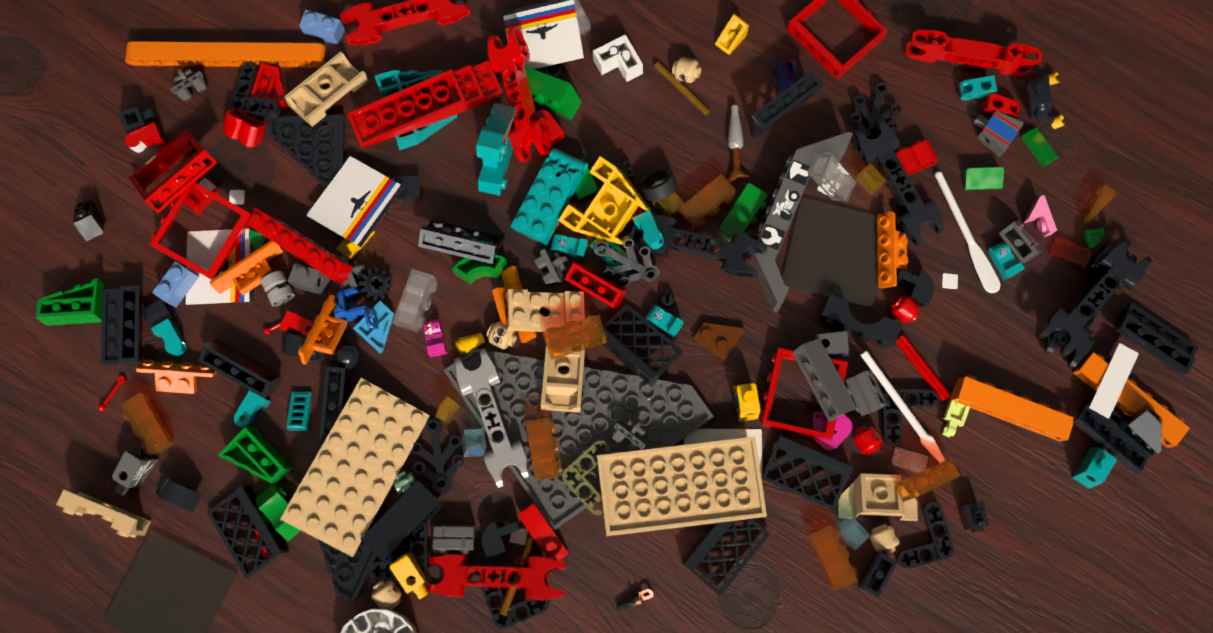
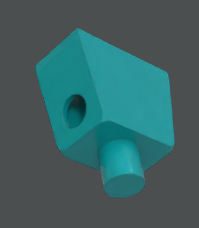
(1096, 464)

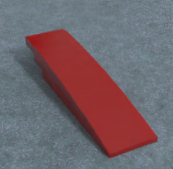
(425, 103)

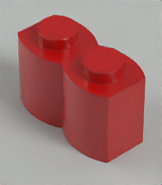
(243, 127)
(916, 157)

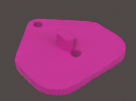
(843, 429)

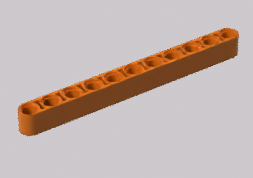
(224, 54)

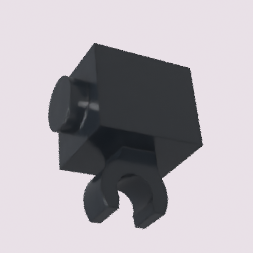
(133, 120)
(973, 516)

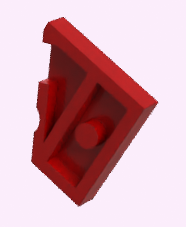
(269, 85)

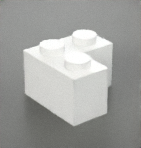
(618, 54)

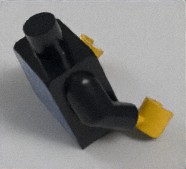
(1040, 99)

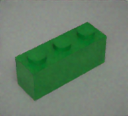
(743, 212)

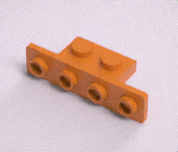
(891, 250)
(248, 271)
(511, 281)
(325, 332)
(175, 377)

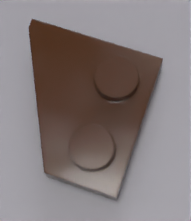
(718, 338)

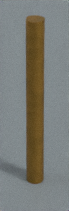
(678, 85)
(511, 591)

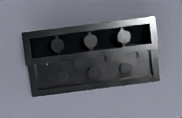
(121, 326)
(1157, 339)
(1114, 436)

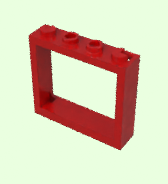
(819, 52)
(177, 181)
(226, 249)
(769, 394)

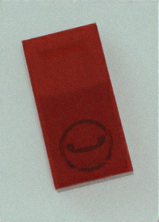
(1070, 252)

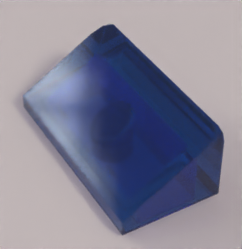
(784, 75)

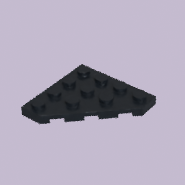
(313, 147)
(346, 571)

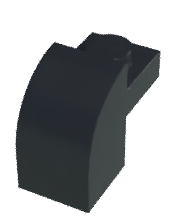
(921, 286)
(178, 494)
(493, 537)

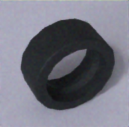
(658, 184)

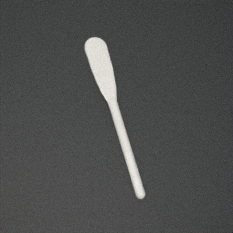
(982, 265)

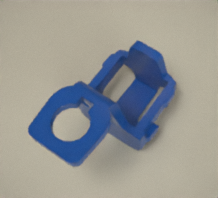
(353, 313)

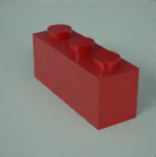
(595, 284)

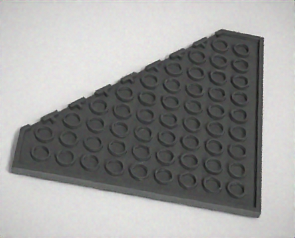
(607, 397)

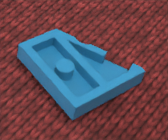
(378, 337)

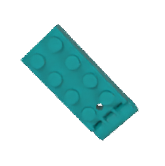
(549, 196)

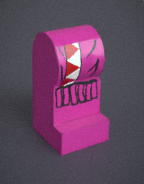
(434, 338)

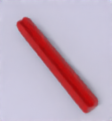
(922, 367)

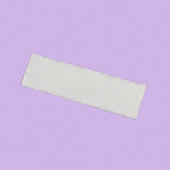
(1114, 380)

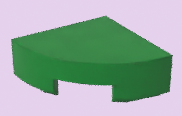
(1093, 237)
(257, 239)

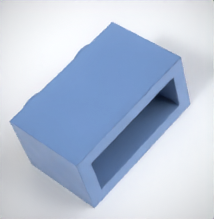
(322, 27)
(175, 284)

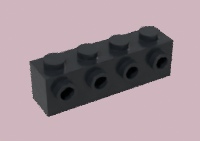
(239, 368)

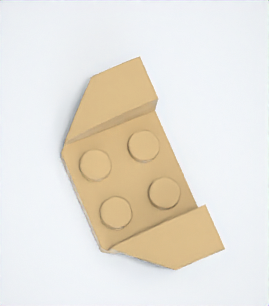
(876, 496)

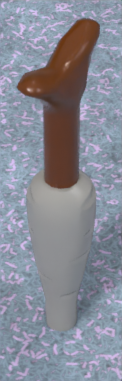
(735, 142)

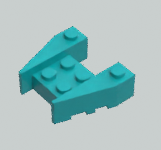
(395, 81)
(495, 149)

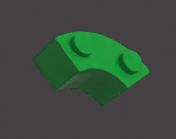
(471, 270)
(273, 504)

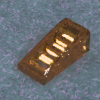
(1101, 199)

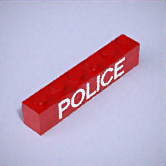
(299, 245)

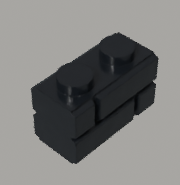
(877, 574)

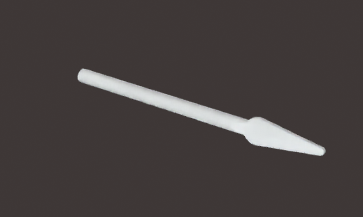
(926, 439)

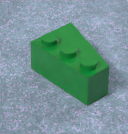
(553, 93)
(72, 307)
(257, 455)

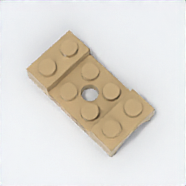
(312, 101)
(525, 309)
(559, 390)
(123, 521)

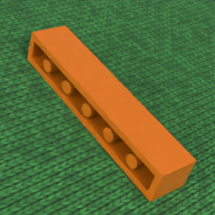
(1132, 398)
(1013, 409)

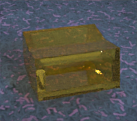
(871, 179)
(669, 205)
(446, 410)

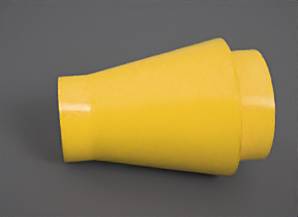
(469, 343)

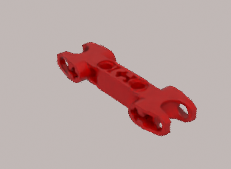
(372, 21)
(969, 52)
(527, 126)
(459, 575)

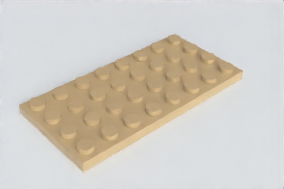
(355, 467)
(681, 486)

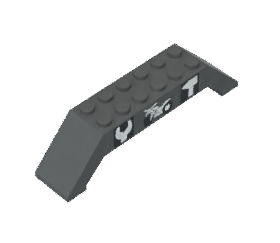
(780, 214)

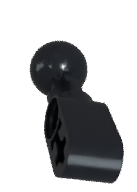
(345, 356)

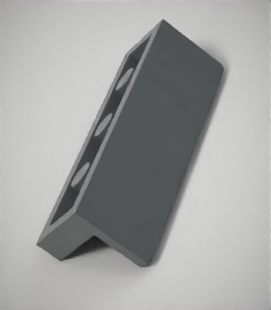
(824, 379)

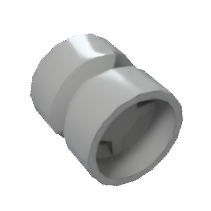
(277, 286)

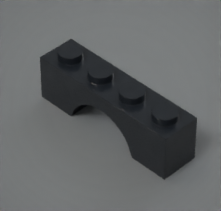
(837, 313)

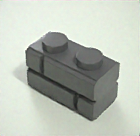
(1021, 241)
(866, 393)
(454, 538)

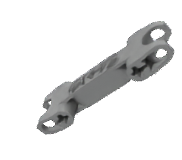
(503, 452)

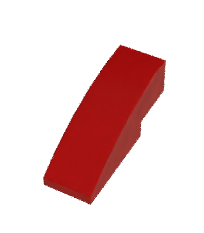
(543, 533)

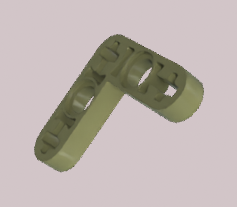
(581, 473)

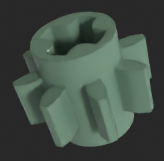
(404, 482)

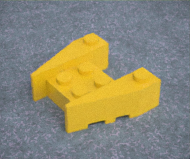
(610, 207)

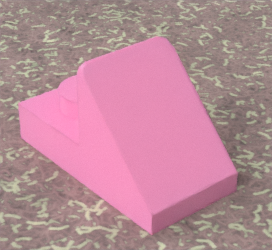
(1041, 212)

